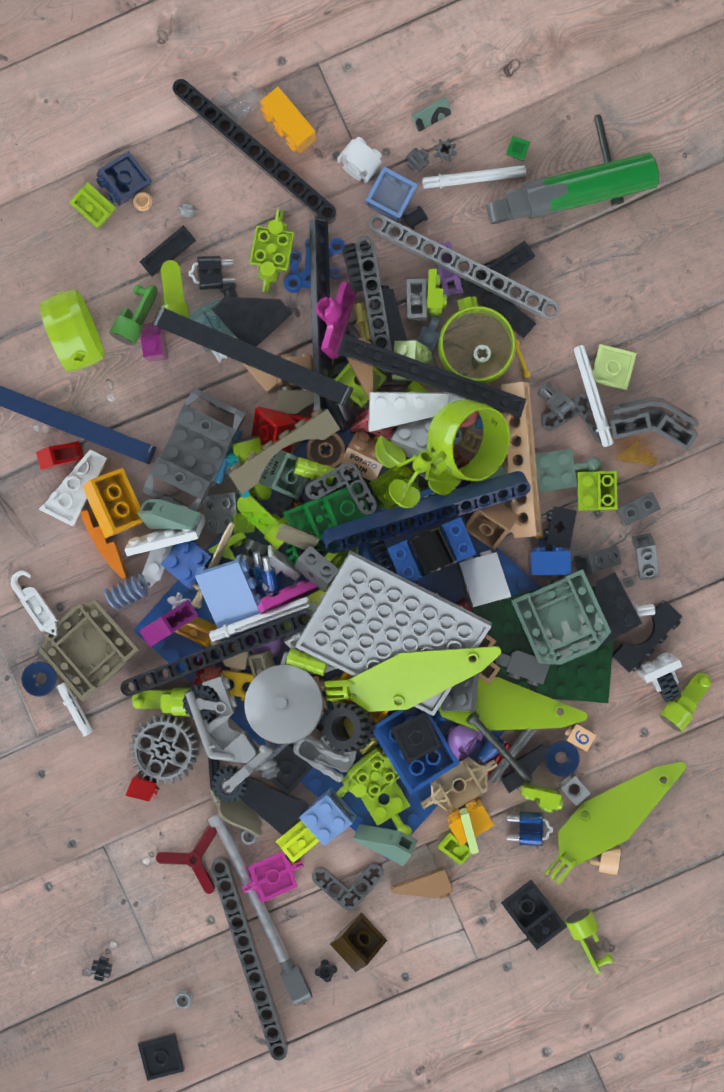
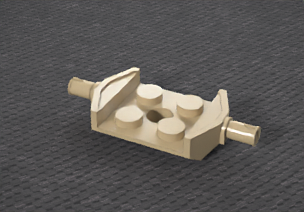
(468, 771)

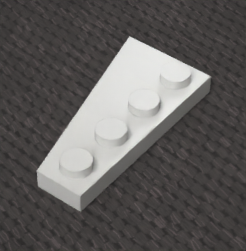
(398, 408)
(70, 497)
(163, 538)

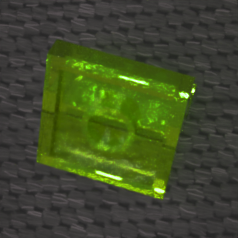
(381, 486)

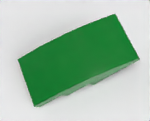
(326, 512)

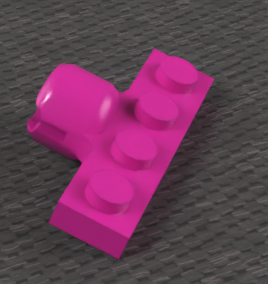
(336, 315)
(287, 595)

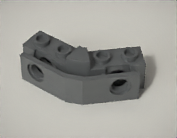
(654, 419)

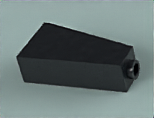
(394, 321)
(273, 804)

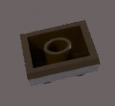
(358, 942)

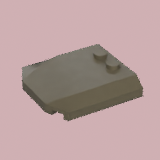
(88, 648)

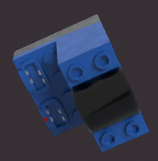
(429, 547)

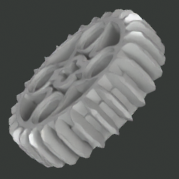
(155, 750)

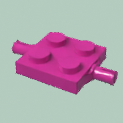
(272, 876)

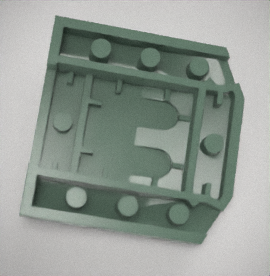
(562, 620)

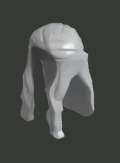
(314, 749)

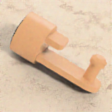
(609, 861)

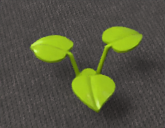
(402, 493)

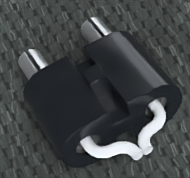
(210, 272)

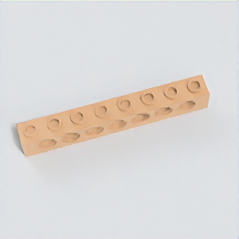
(528, 467)

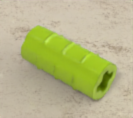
(312, 469)
(306, 662)

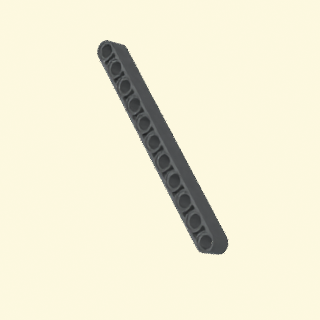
(250, 967)

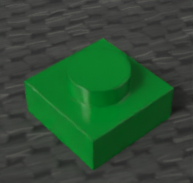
(518, 148)

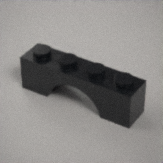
(663, 620)

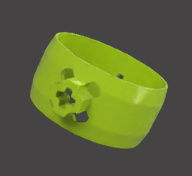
(469, 306)
(71, 330)
(493, 445)

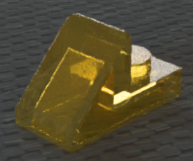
(631, 455)

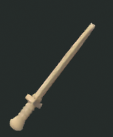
(196, 603)

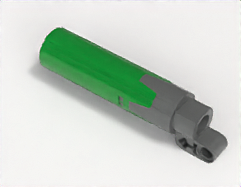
(577, 189)

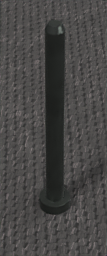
(605, 150)
(473, 719)

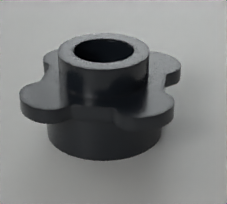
(275, 504)
(326, 976)

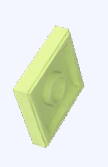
(613, 367)
(469, 831)

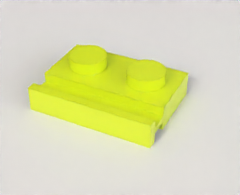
(297, 841)

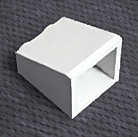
(483, 579)

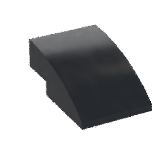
(534, 914)

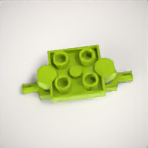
(272, 250)
(369, 775)

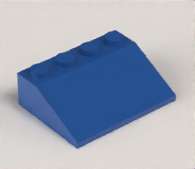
(423, 770)

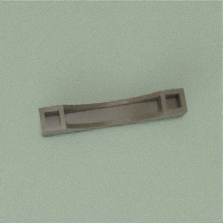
(295, 401)
(249, 473)

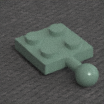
(557, 469)

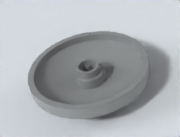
(283, 704)

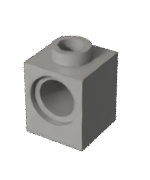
(578, 796)

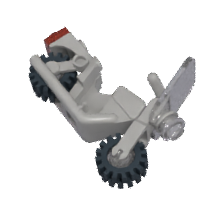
(224, 742)

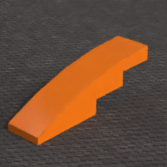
(108, 550)

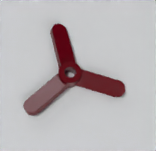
(185, 859)

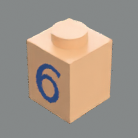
(579, 736)

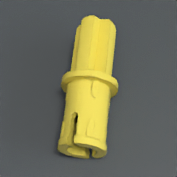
(362, 320)

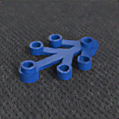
(301, 283)

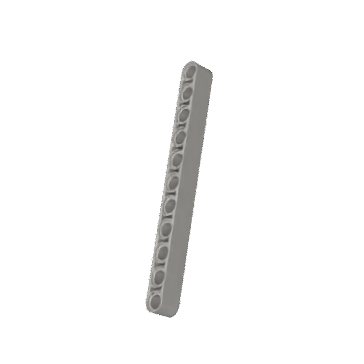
(470, 275)

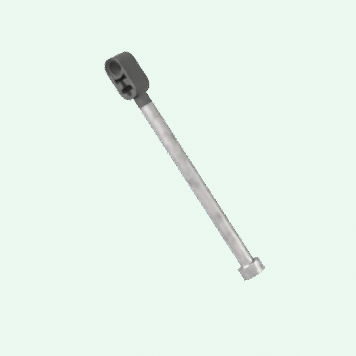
(291, 975)

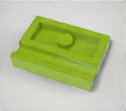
(92, 205)

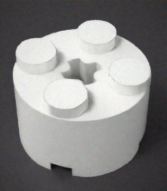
(360, 160)

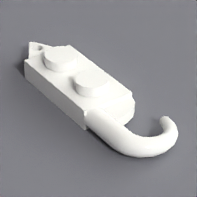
(153, 569)
(35, 605)

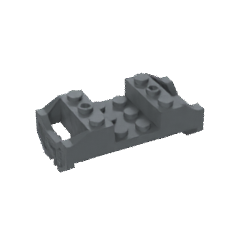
(194, 451)

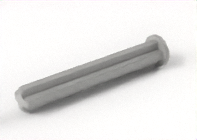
(515, 750)

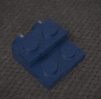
(122, 178)

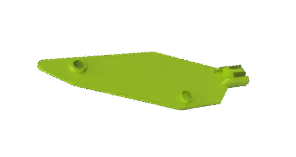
(411, 677)
(513, 707)
(611, 817)

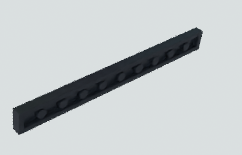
(319, 289)
(430, 375)

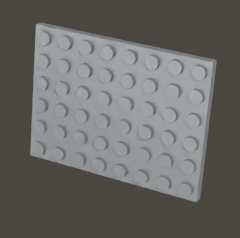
(379, 614)

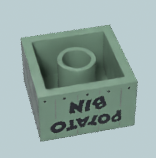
(280, 477)

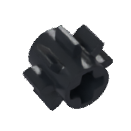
(101, 968)

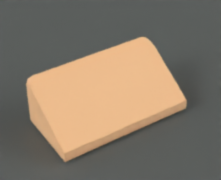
(266, 380)

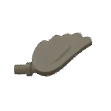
(238, 814)

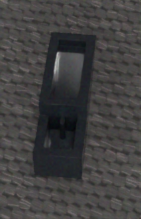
(529, 762)

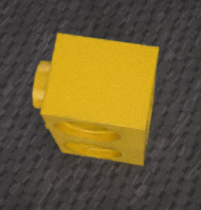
(239, 679)

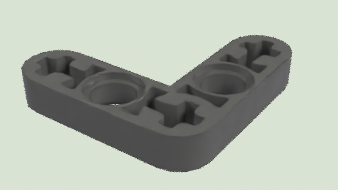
(576, 411)
(341, 480)
(345, 891)

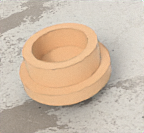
(142, 201)

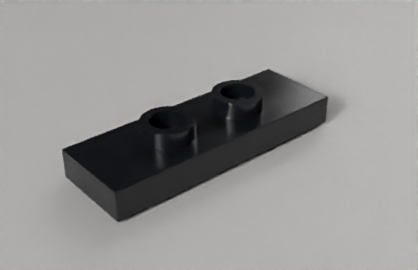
(167, 250)

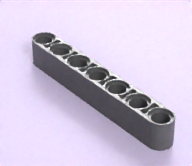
(375, 293)

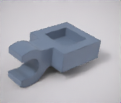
(429, 336)

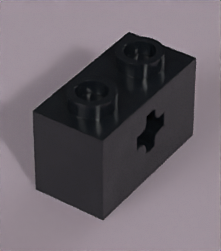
(567, 519)

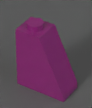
(153, 343)
(169, 623)

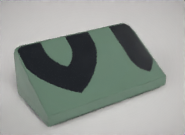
(431, 114)

